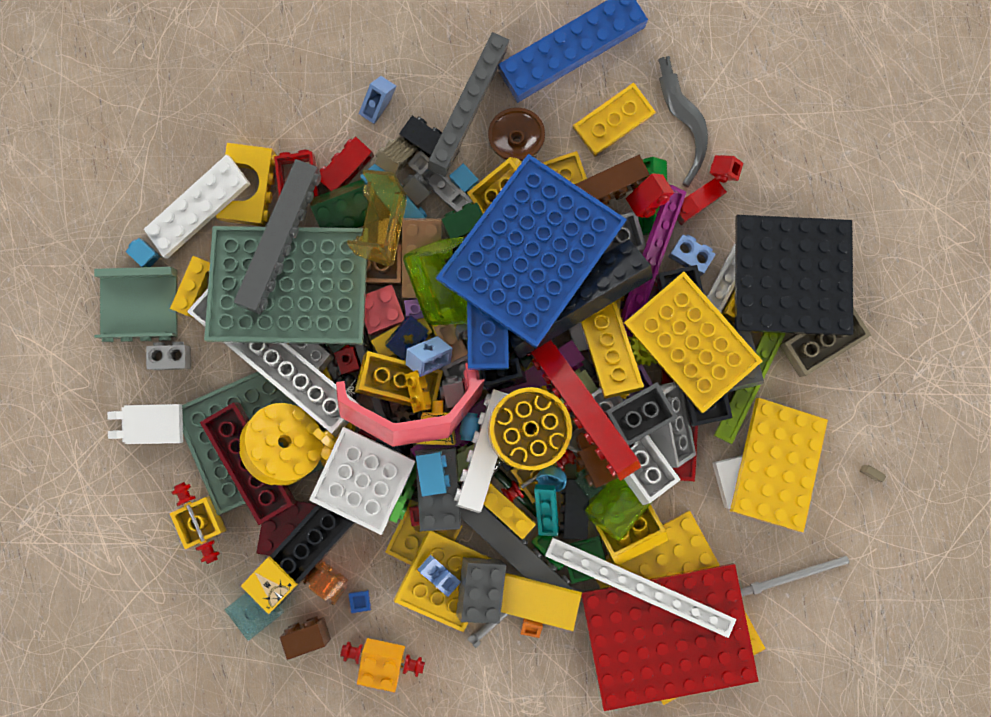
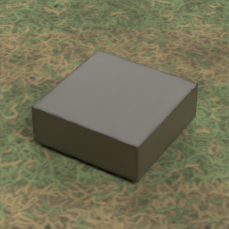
(873, 473)

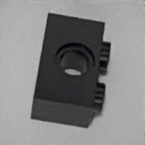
(504, 378)

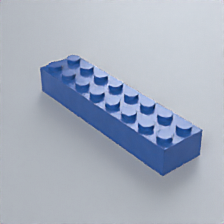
(571, 46)

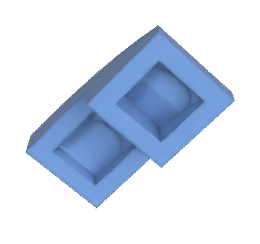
(439, 575)

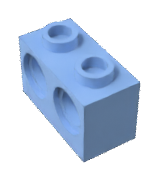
(690, 258)

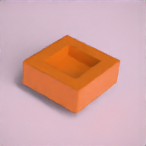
(531, 628)

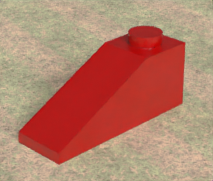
(700, 200)

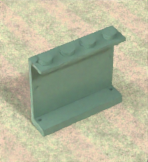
(137, 303)

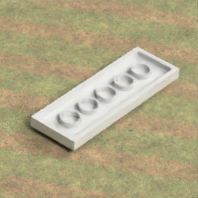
(197, 206)

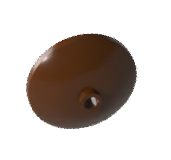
(515, 124)

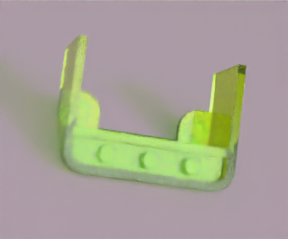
(436, 301)

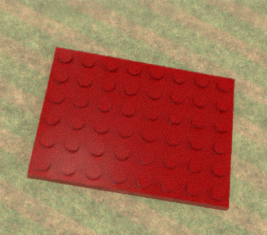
(656, 655)

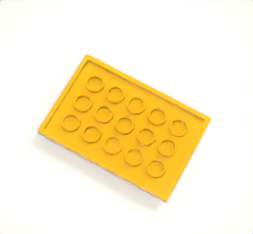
(693, 342)
(779, 465)

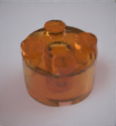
(326, 583)

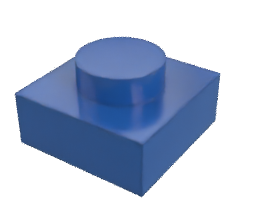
(359, 601)

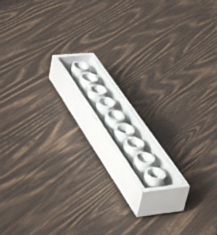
(289, 374)

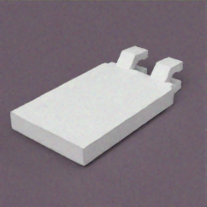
(149, 424)

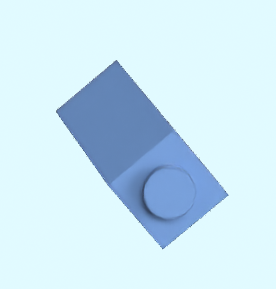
(377, 99)

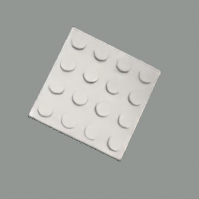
(362, 480)

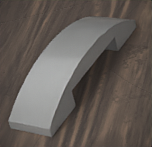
(441, 185)

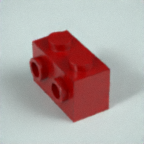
(650, 195)

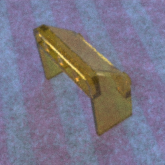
(382, 219)

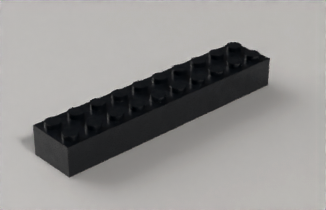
(313, 540)

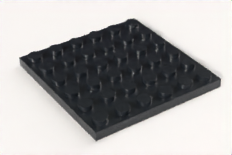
(793, 275)

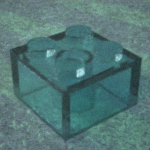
(250, 616)

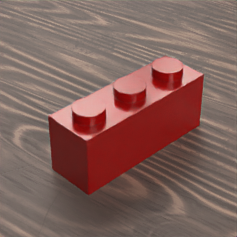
(346, 164)

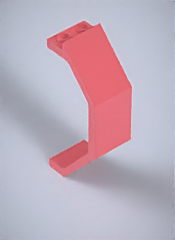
(412, 431)

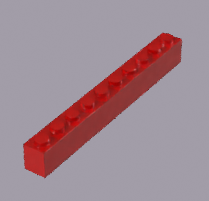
(586, 411)

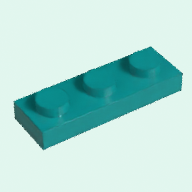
(546, 510)

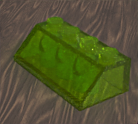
(616, 509)

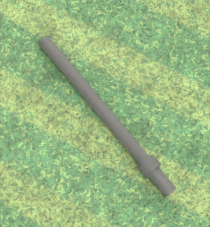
(757, 587)

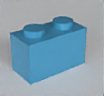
(432, 473)

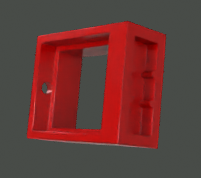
(287, 158)

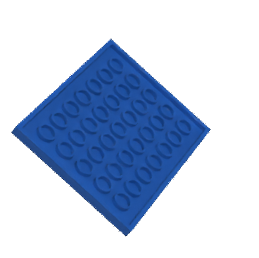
(531, 250)

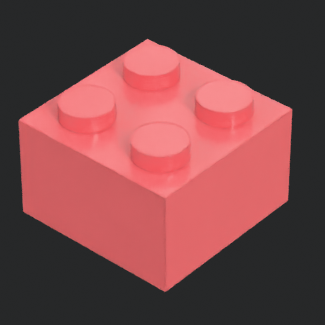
(382, 310)

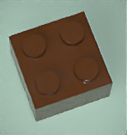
(305, 638)

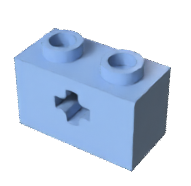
(428, 356)

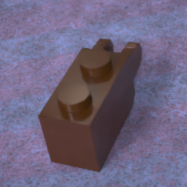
(595, 468)

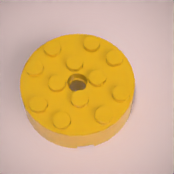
(551, 432)
(264, 455)

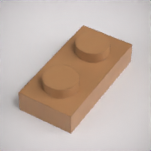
(447, 334)

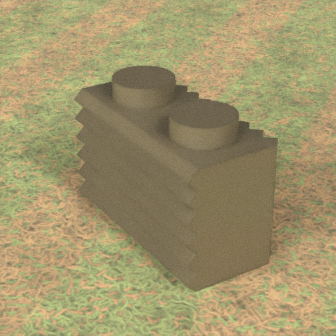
(395, 155)

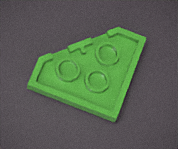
(400, 507)

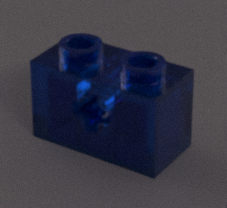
(409, 325)

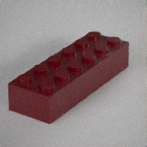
(224, 433)

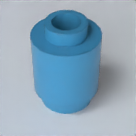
(469, 426)

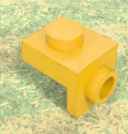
(327, 438)

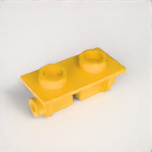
(418, 399)

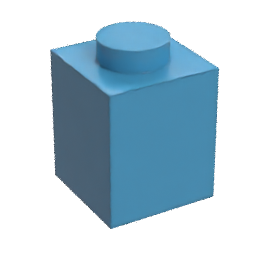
(464, 178)
(142, 253)

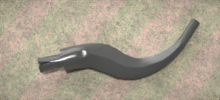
(686, 112)

